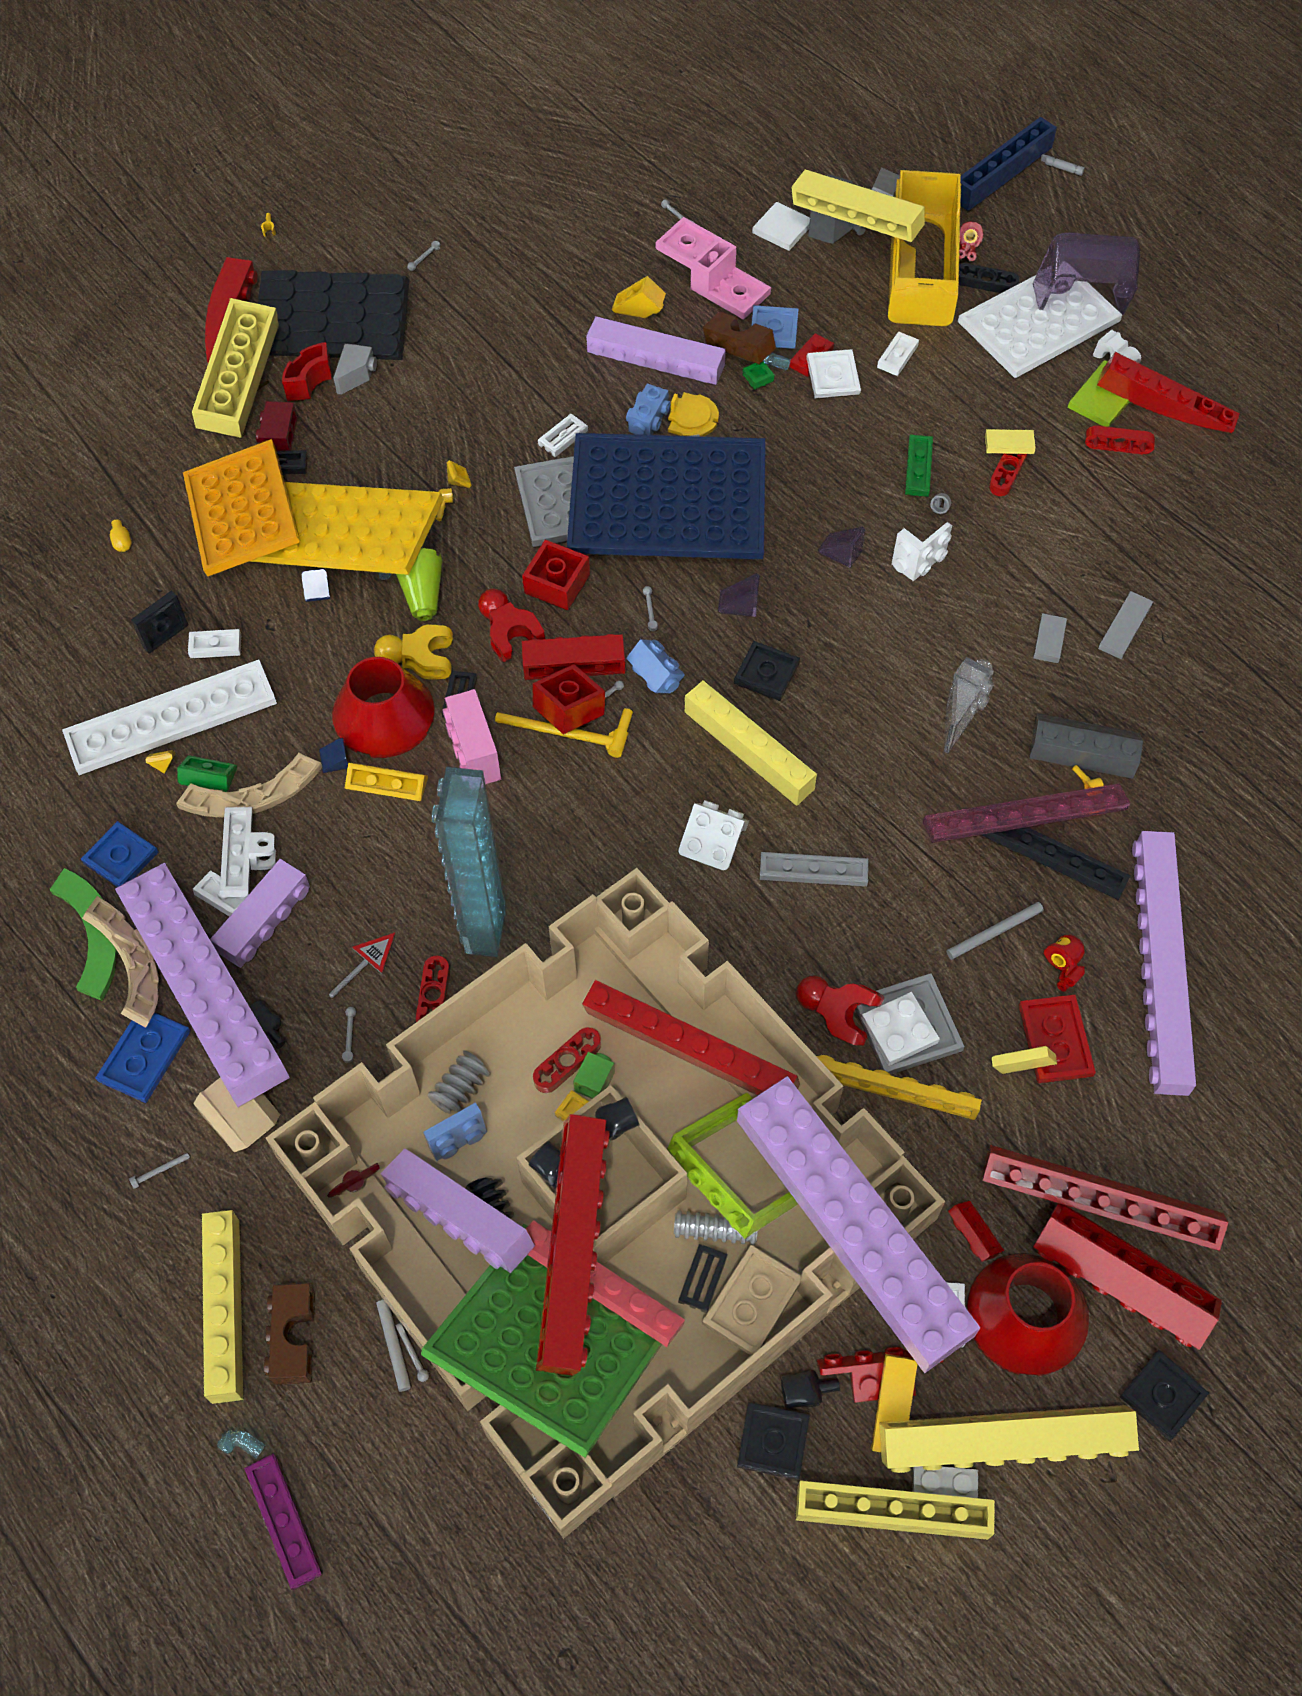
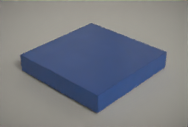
(119, 855)

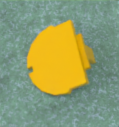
(692, 415)

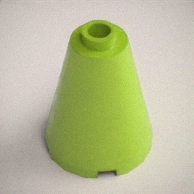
(423, 584)

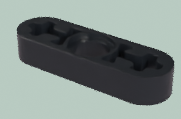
(974, 270)

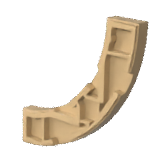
(259, 797)
(136, 956)

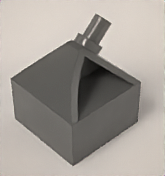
(830, 228)

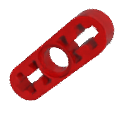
(1142, 442)
(1009, 476)
(428, 983)
(566, 1071)

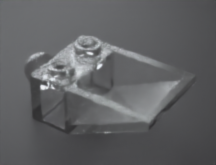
(966, 696)

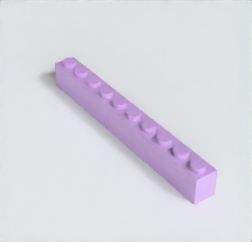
(1164, 964)

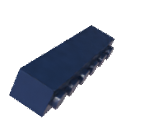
(1006, 162)

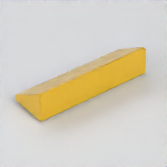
(385, 781)

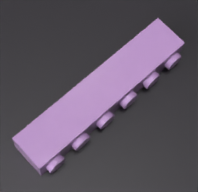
(656, 350)
(458, 1211)

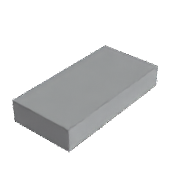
(1050, 638)

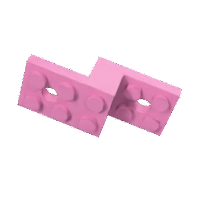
(713, 267)

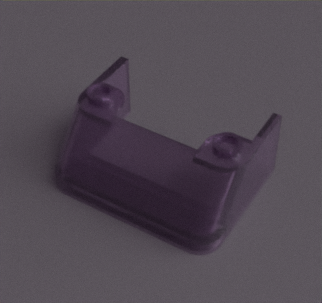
(1089, 259)

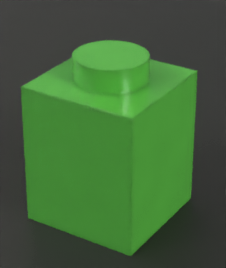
(594, 1075)

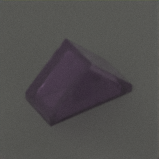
(844, 545)
(740, 597)

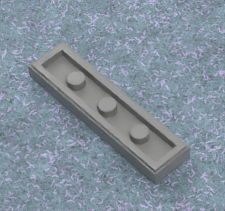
(814, 869)

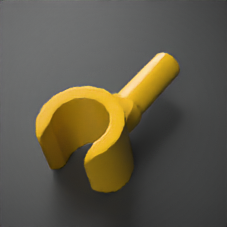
(268, 225)
(448, 498)
(1088, 783)

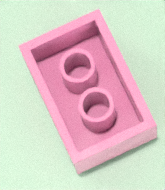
(471, 735)

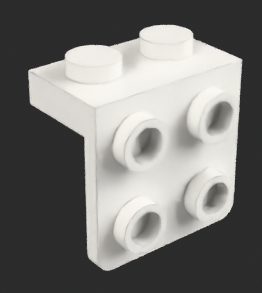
(916, 557)
(712, 835)

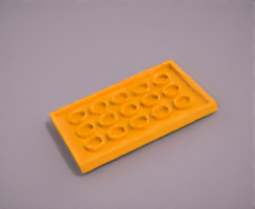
(240, 508)

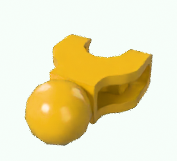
(416, 650)

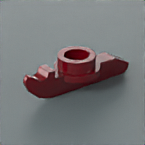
(353, 1180)

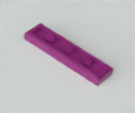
(283, 1521)

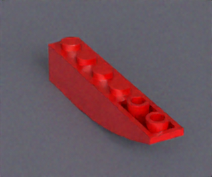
(233, 282)
(1164, 395)

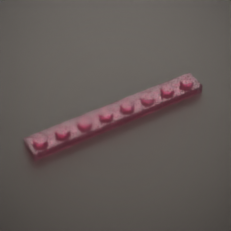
(1025, 813)

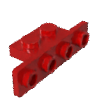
(865, 1370)

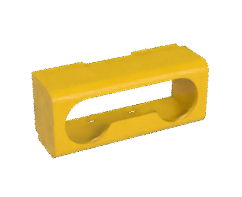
(908, 299)

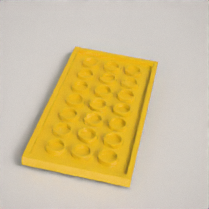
(357, 527)

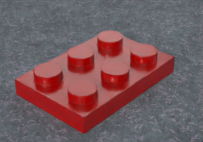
(1059, 1026)

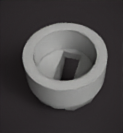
(936, 502)

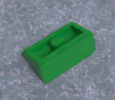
(206, 773)

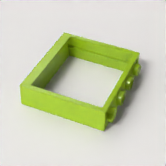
(710, 1183)

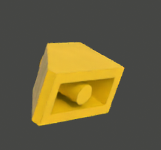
(640, 299)

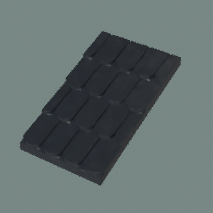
(337, 311)

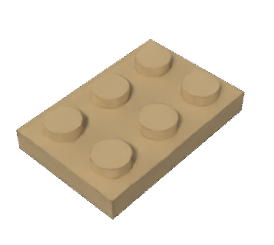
(752, 1301)

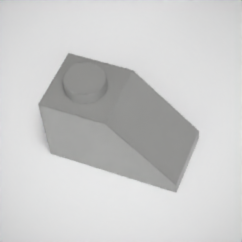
(354, 367)

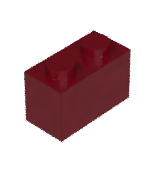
(278, 423)

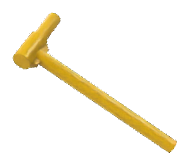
(613, 743)

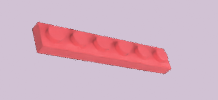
(617, 1294)

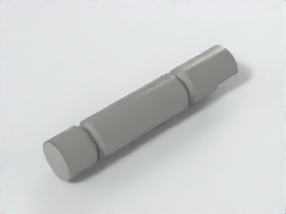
(1063, 165)

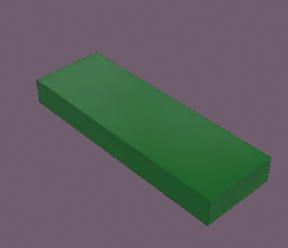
(919, 465)

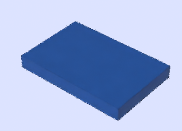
(143, 1056)

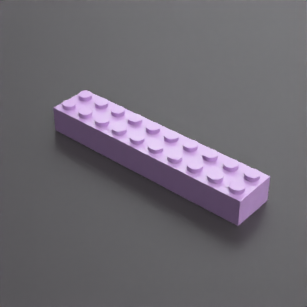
(202, 985)
(857, 1225)

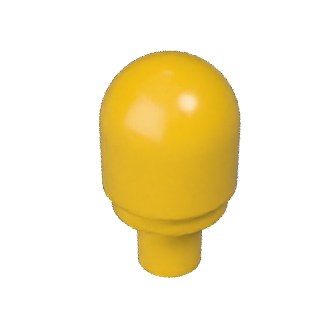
(120, 537)

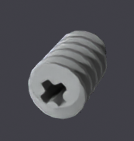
(458, 1082)

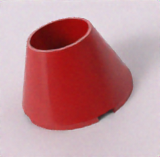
(385, 726)
(1012, 1341)

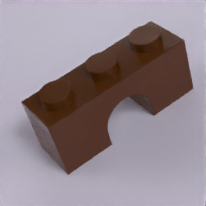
(750, 344)
(288, 1307)

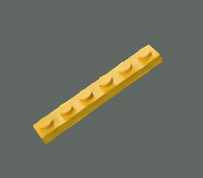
(903, 1088)

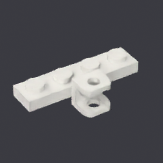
(242, 852)

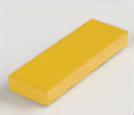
(895, 1393)

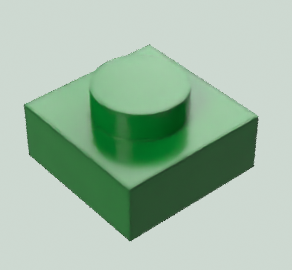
(758, 375)

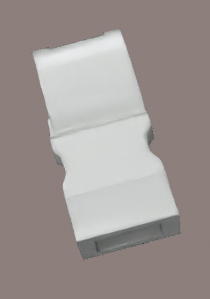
(1114, 343)

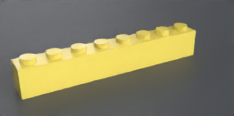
(1008, 1437)

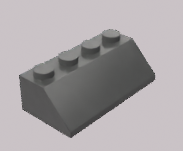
(1086, 745)

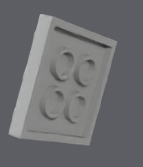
(935, 1009)

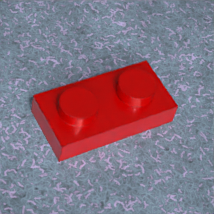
(814, 344)
(976, 1231)

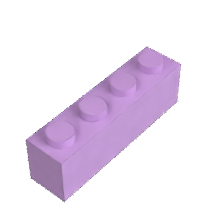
(260, 913)

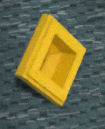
(457, 475)
(160, 760)

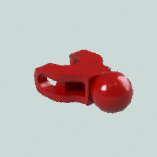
(507, 622)
(837, 1005)

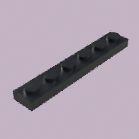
(1063, 859)

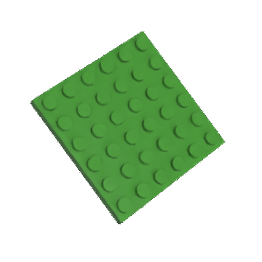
(495, 1345)

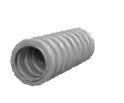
(707, 1228)

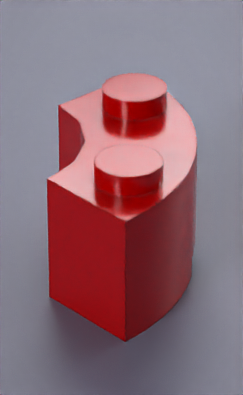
(306, 372)

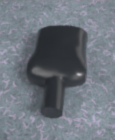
(269, 1022)
(618, 1117)
(546, 1163)
(805, 1389)

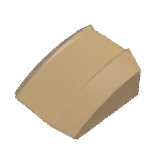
(235, 1124)

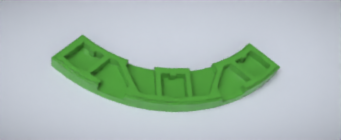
(101, 952)

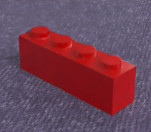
(589, 653)

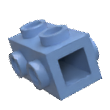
(648, 410)
(655, 666)

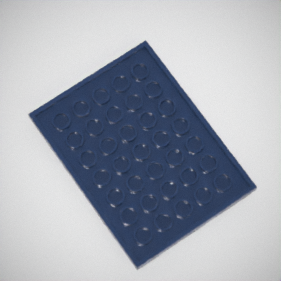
(667, 496)

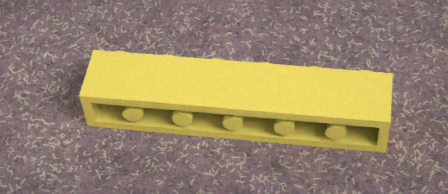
(858, 205)
(750, 743)
(222, 1307)
(895, 1510)

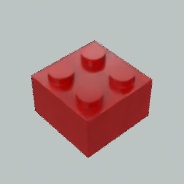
(556, 574)
(568, 699)

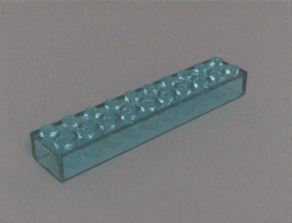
(470, 859)

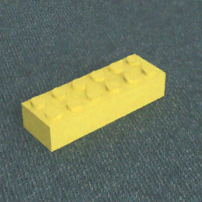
(235, 368)

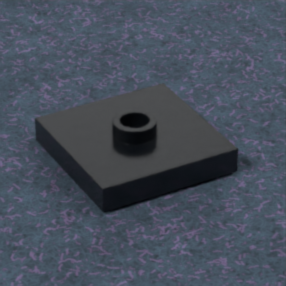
(159, 622)
(766, 670)
(1164, 1395)
(773, 1441)

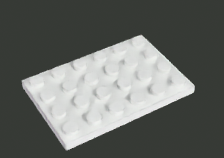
(1026, 337)

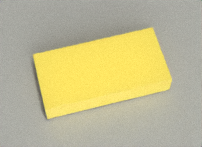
(1010, 441)
(1024, 1060)

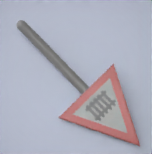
(374, 952)

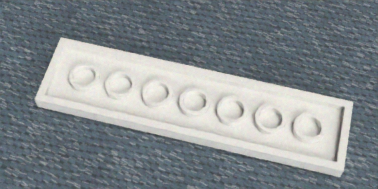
(168, 717)

